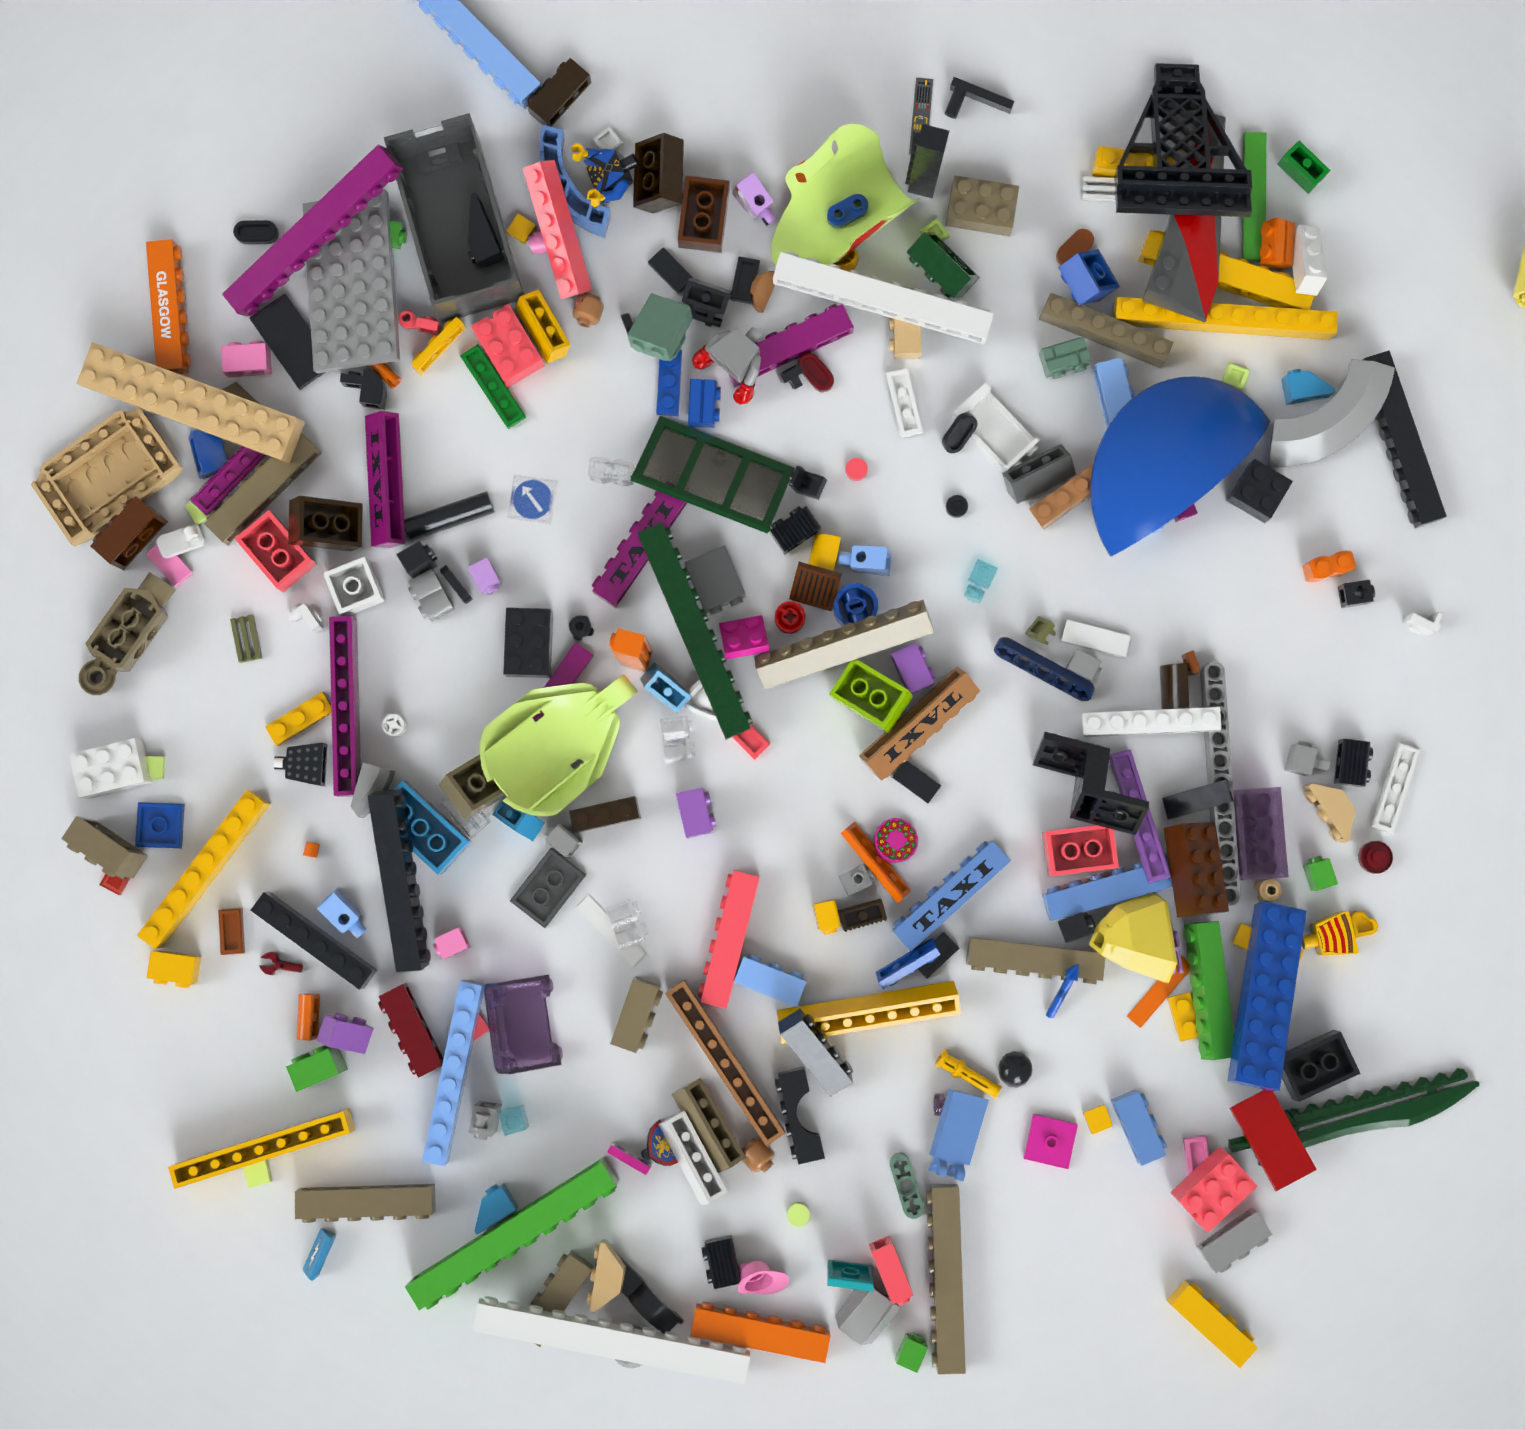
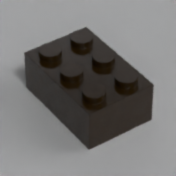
(659, 173)
(325, 523)

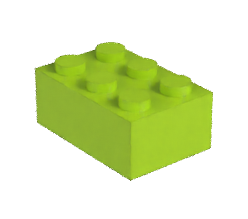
(871, 695)

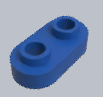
(848, 210)

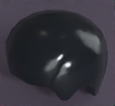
(1015, 1069)

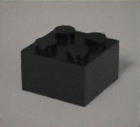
(1259, 491)

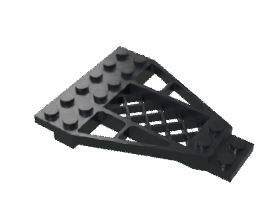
(1173, 188)

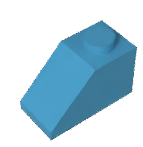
(1304, 387)
(665, 687)
(521, 822)
(494, 1207)

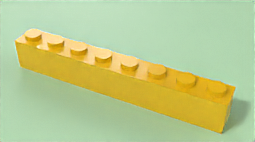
(1243, 278)
(203, 869)
(881, 1009)
(261, 1148)

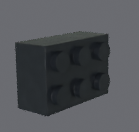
(528, 642)
(1318, 1065)

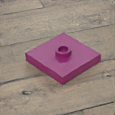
(1050, 1141)

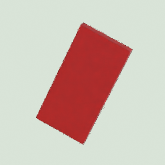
(1273, 1139)

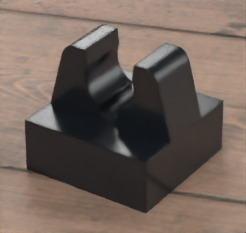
(791, 375)

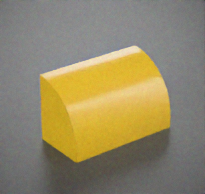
(824, 551)

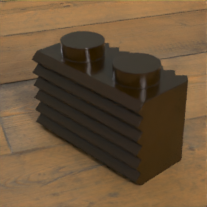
(862, 915)

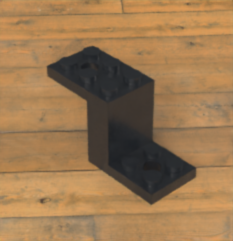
(1090, 799)

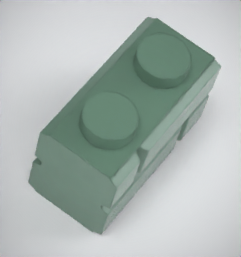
(1065, 357)

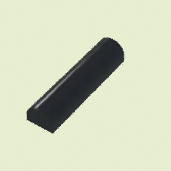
(448, 516)

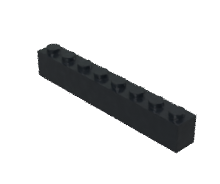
(1407, 453)
(399, 880)

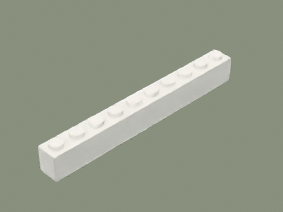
(882, 297)

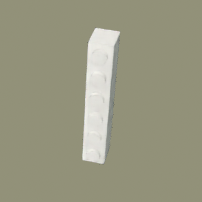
(1152, 722)

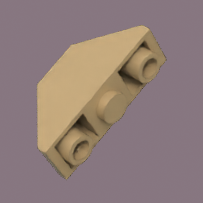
(1333, 809)
(607, 1276)

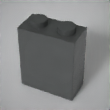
(715, 580)

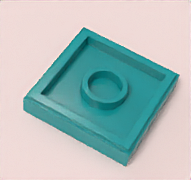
(850, 1275)

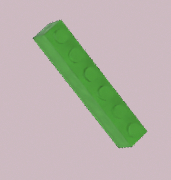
(1209, 989)

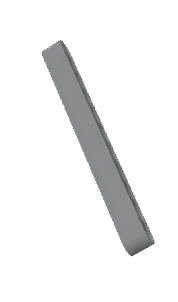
(1223, 772)

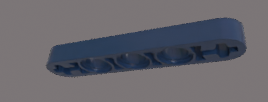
(1037, 661)

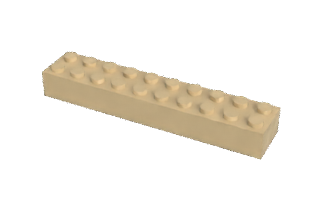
(190, 402)

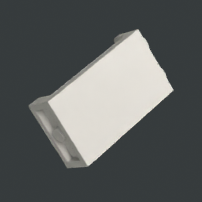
(997, 429)

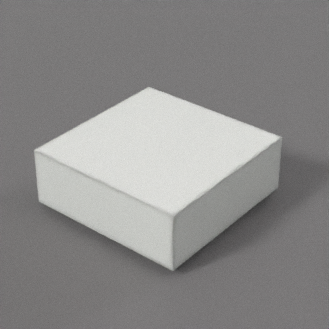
(608, 139)

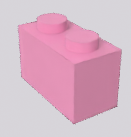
(246, 359)

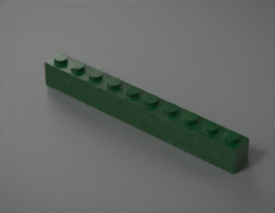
(694, 631)

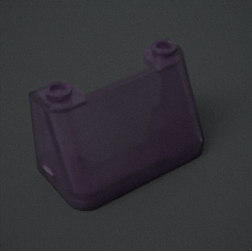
(521, 1025)

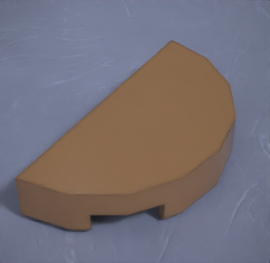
(762, 289)

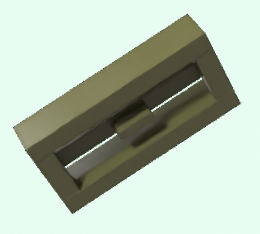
(234, 623)

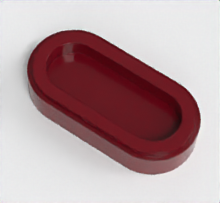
(816, 372)

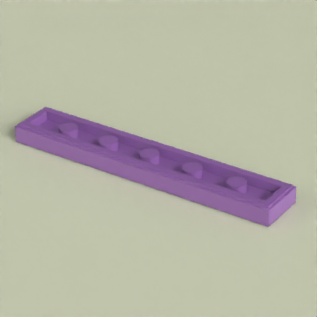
(1146, 836)

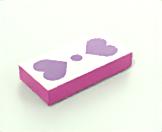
(629, 1158)

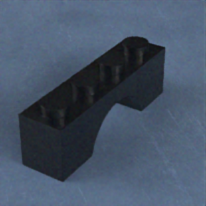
(807, 1144)

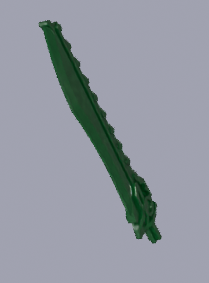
(1390, 1116)

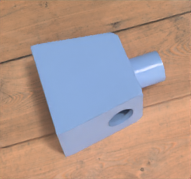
(876, 562)
(339, 904)

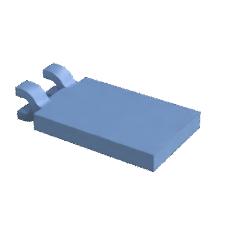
(957, 1133)

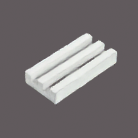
(1101, 181)

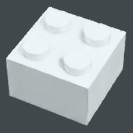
(354, 586)

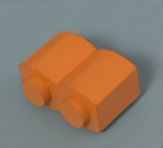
(1326, 566)

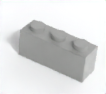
(1234, 1241)

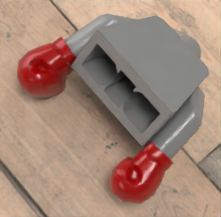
(737, 356)

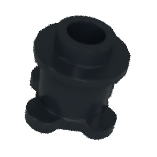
(586, 631)

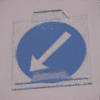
(532, 499)

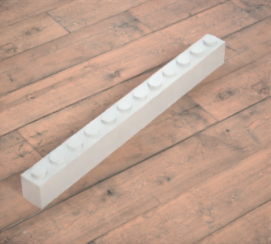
(611, 1340)

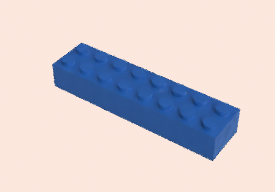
(1267, 996)

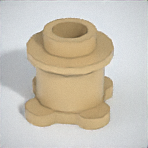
(1262, 887)

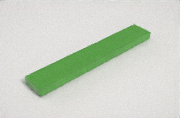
(1255, 160)

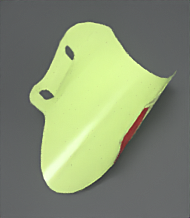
(831, 178)

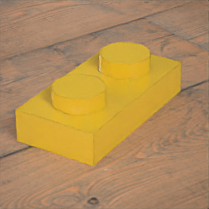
(1183, 1015)

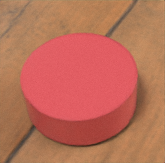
(856, 469)

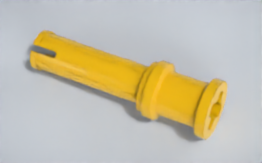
(959, 1069)

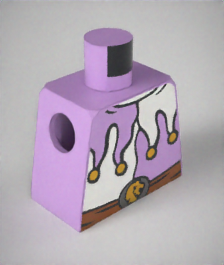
(751, 191)

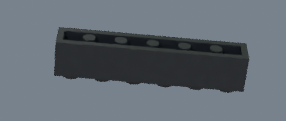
(926, 160)
(314, 940)

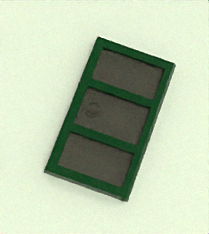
(713, 474)

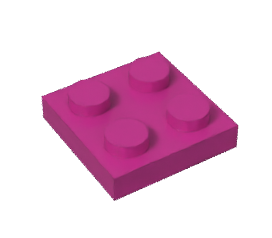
(744, 637)

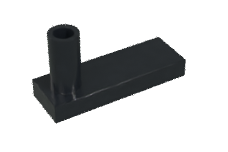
(962, 88)

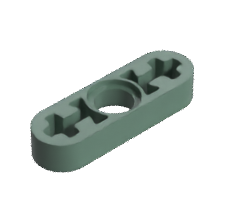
(905, 1203)

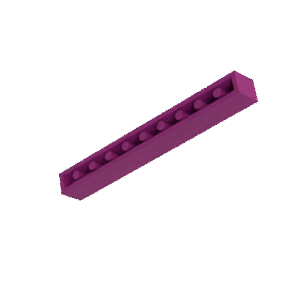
(313, 231)

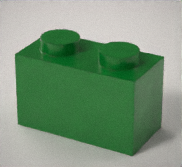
(1303, 167)

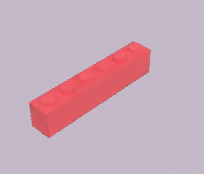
(557, 228)
(729, 940)

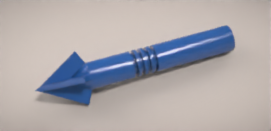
(1071, 976)

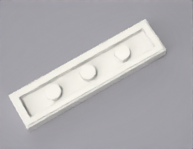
(1395, 788)

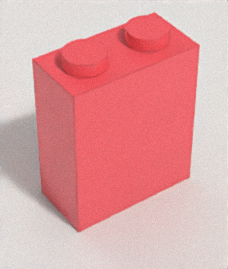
(891, 1271)

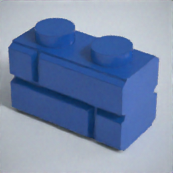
(703, 403)

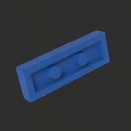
(669, 386)
(908, 963)

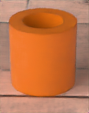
(311, 849)

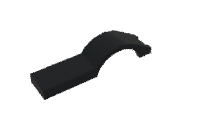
(646, 1302)

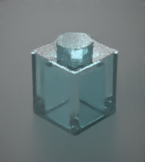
(513, 1120)

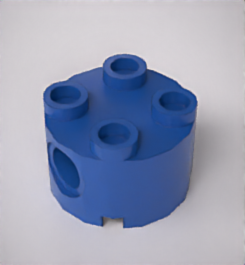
(854, 604)

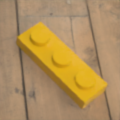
(437, 345)
(299, 719)

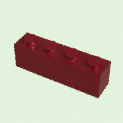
(411, 1030)

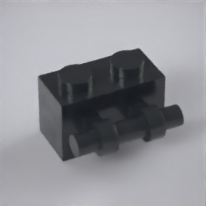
(708, 297)

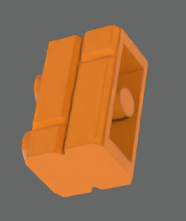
(1277, 244)

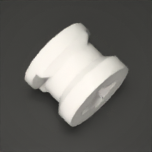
(390, 723)

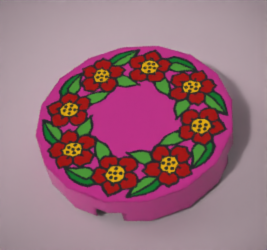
(895, 840)

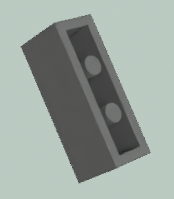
(1039, 474)

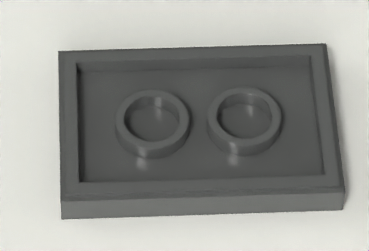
(548, 887)

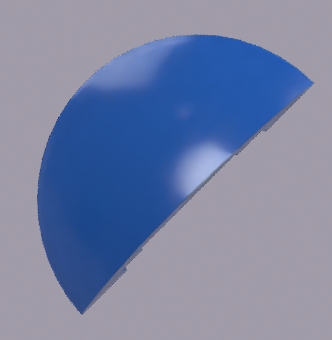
(1168, 454)

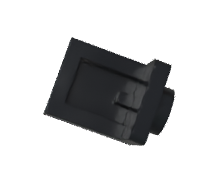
(807, 483)

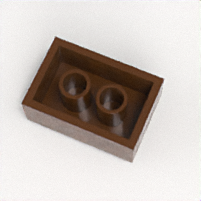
(703, 214)
(128, 533)

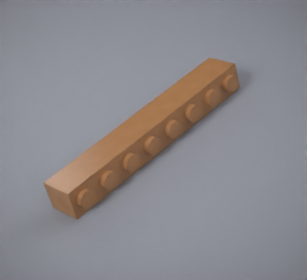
(725, 1062)

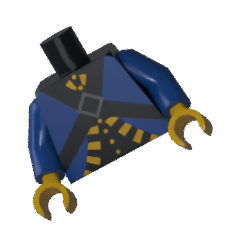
(607, 172)

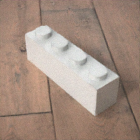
(693, 1158)

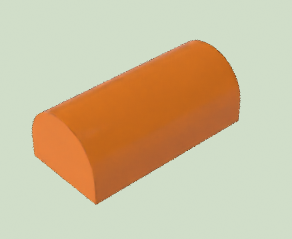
(308, 1016)

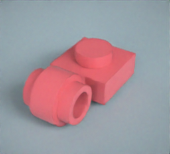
(426, 324)

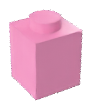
(451, 943)

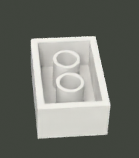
(110, 768)

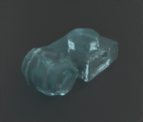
(982, 576)

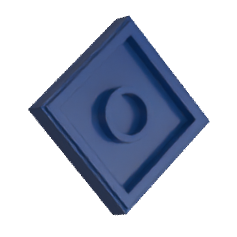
(159, 825)

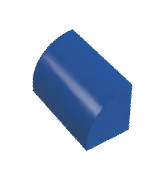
(207, 453)

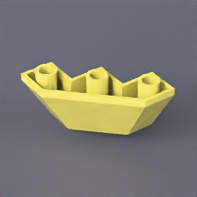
(1138, 937)

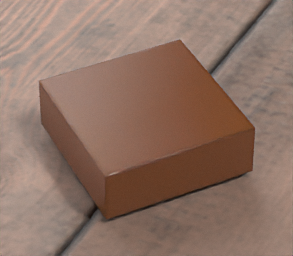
(1192, 663)

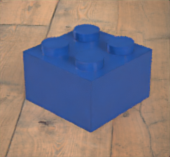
(1088, 277)

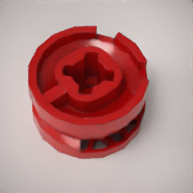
(790, 617)

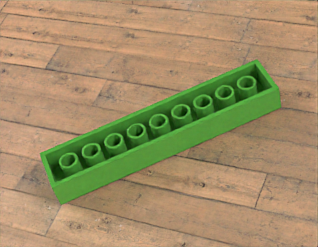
(512, 1233)

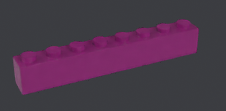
(344, 704)

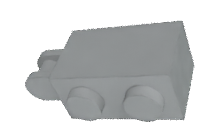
(484, 1119)

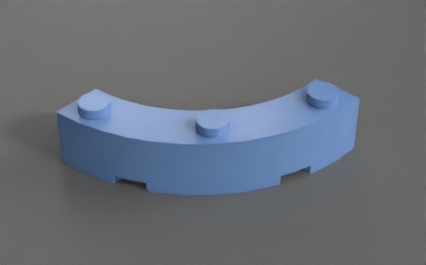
(582, 212)

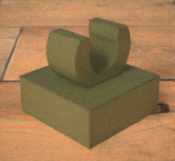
(1040, 630)

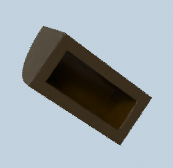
(1174, 686)

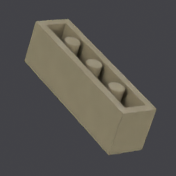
(709, 1125)
(564, 1284)

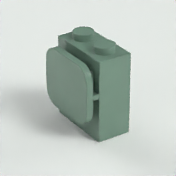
(660, 328)

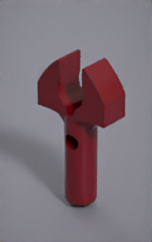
(279, 964)

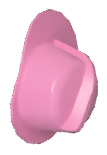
(759, 1279)

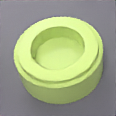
(798, 1214)

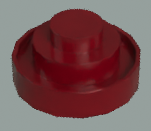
(1375, 857)

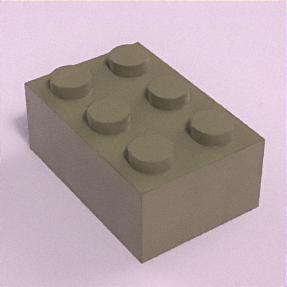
(982, 205)
(469, 788)
(104, 848)
(637, 1015)

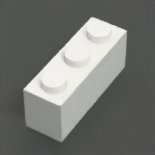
(1308, 260)

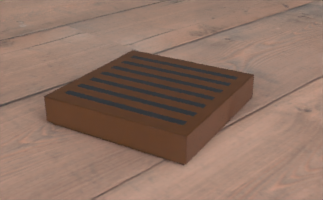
(815, 586)

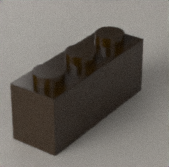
(558, 93)
(605, 814)

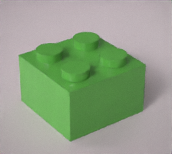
(310, 1070)

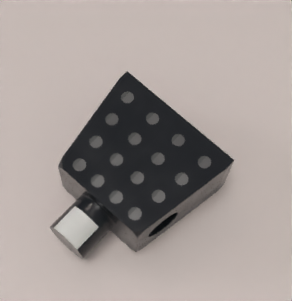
(304, 763)

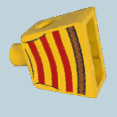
(1332, 935)

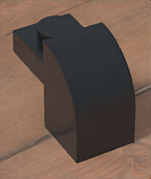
(373, 390)

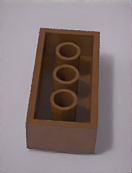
(1196, 869)

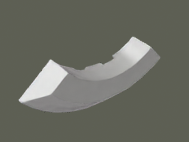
(1337, 422)

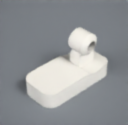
(180, 541)

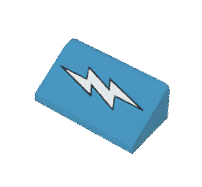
(318, 1254)

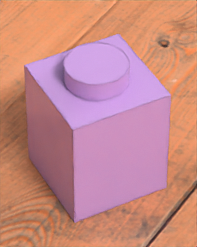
(485, 576)

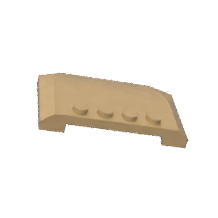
(103, 471)

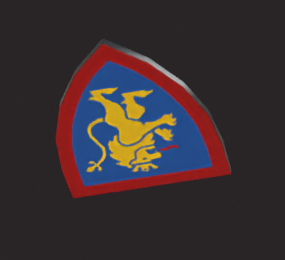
(658, 1147)

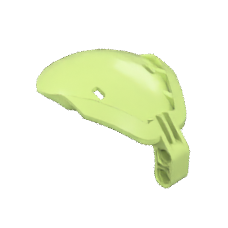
(535, 758)

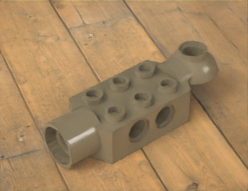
(125, 633)

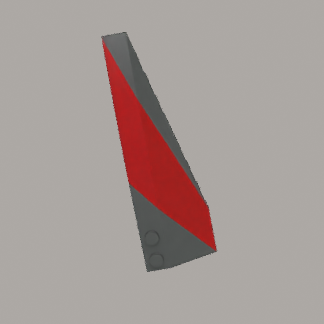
(1188, 257)

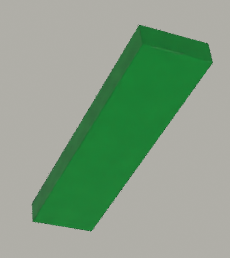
(493, 386)

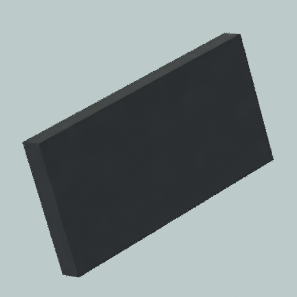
(288, 339)

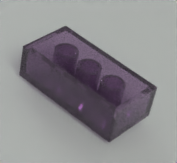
(1260, 833)

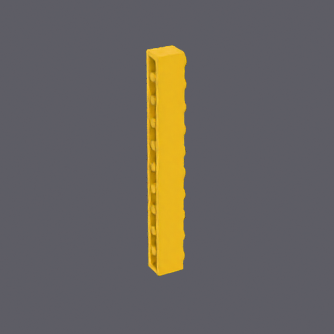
(1232, 319)

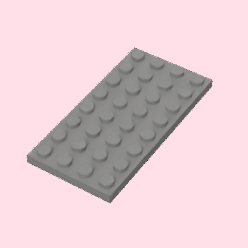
(354, 293)

